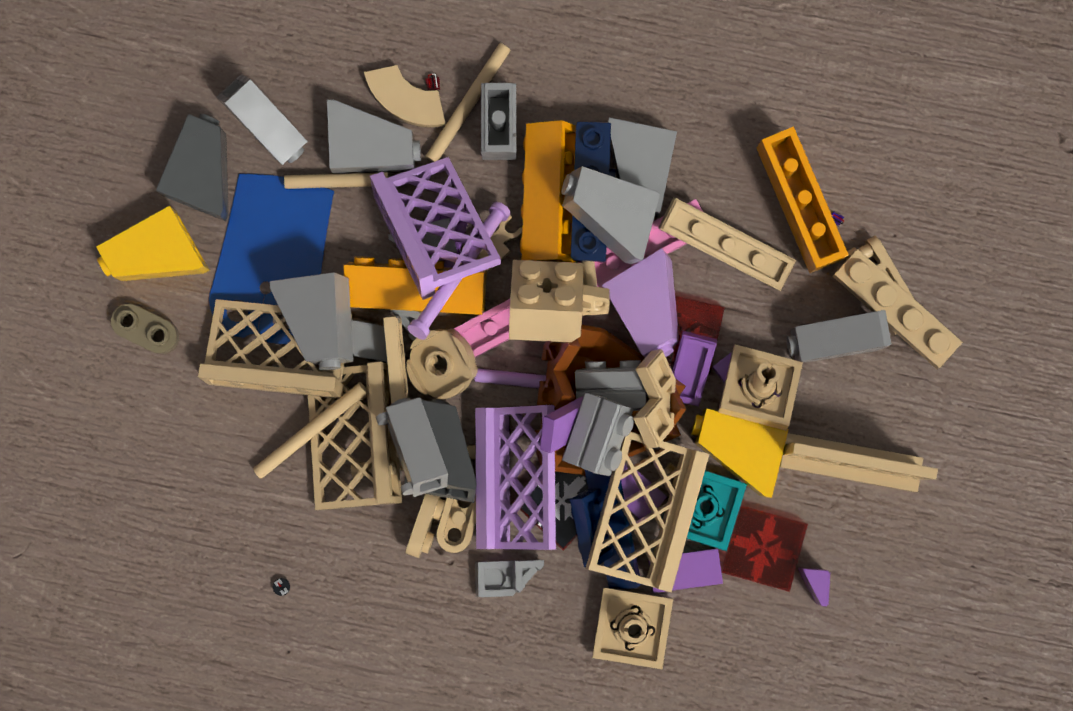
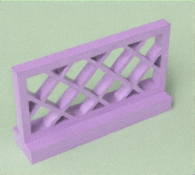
(410, 241)
(495, 479)

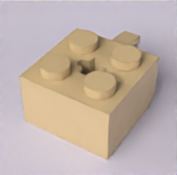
(551, 300)

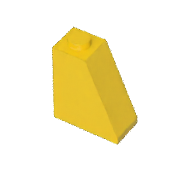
(152, 250)
(742, 447)

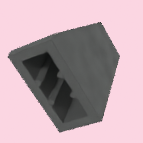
(198, 168)
(454, 451)

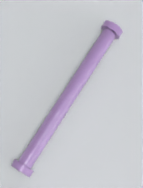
(420, 327)

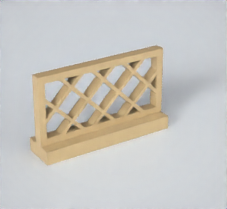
(262, 376)
(383, 458)
(855, 463)
(673, 527)

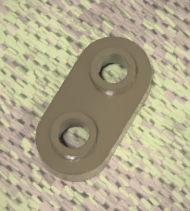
(144, 328)

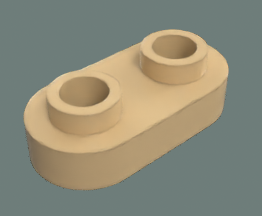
(460, 518)
(421, 538)

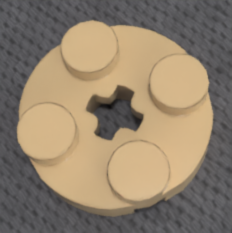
(459, 358)

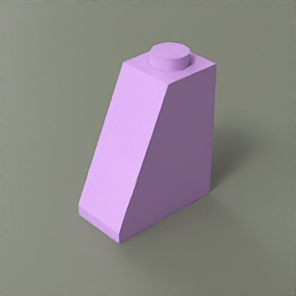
(647, 303)

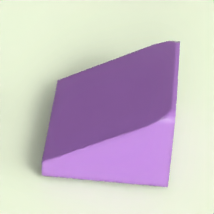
(817, 583)

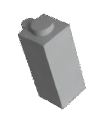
(415, 446)

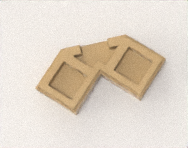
(655, 418)

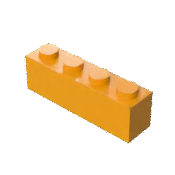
(801, 200)
(546, 222)
(393, 288)

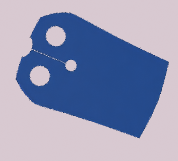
(267, 239)

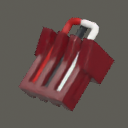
(432, 83)

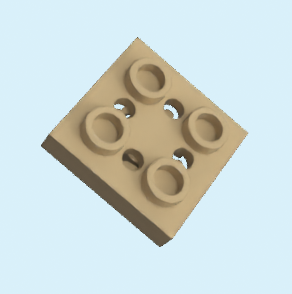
(763, 376)
(648, 649)

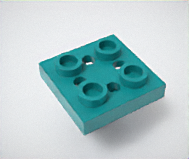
(725, 495)

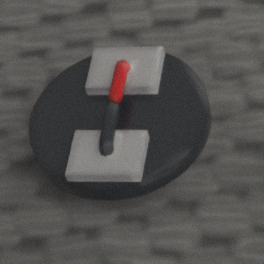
(281, 586)

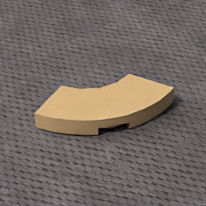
(403, 99)

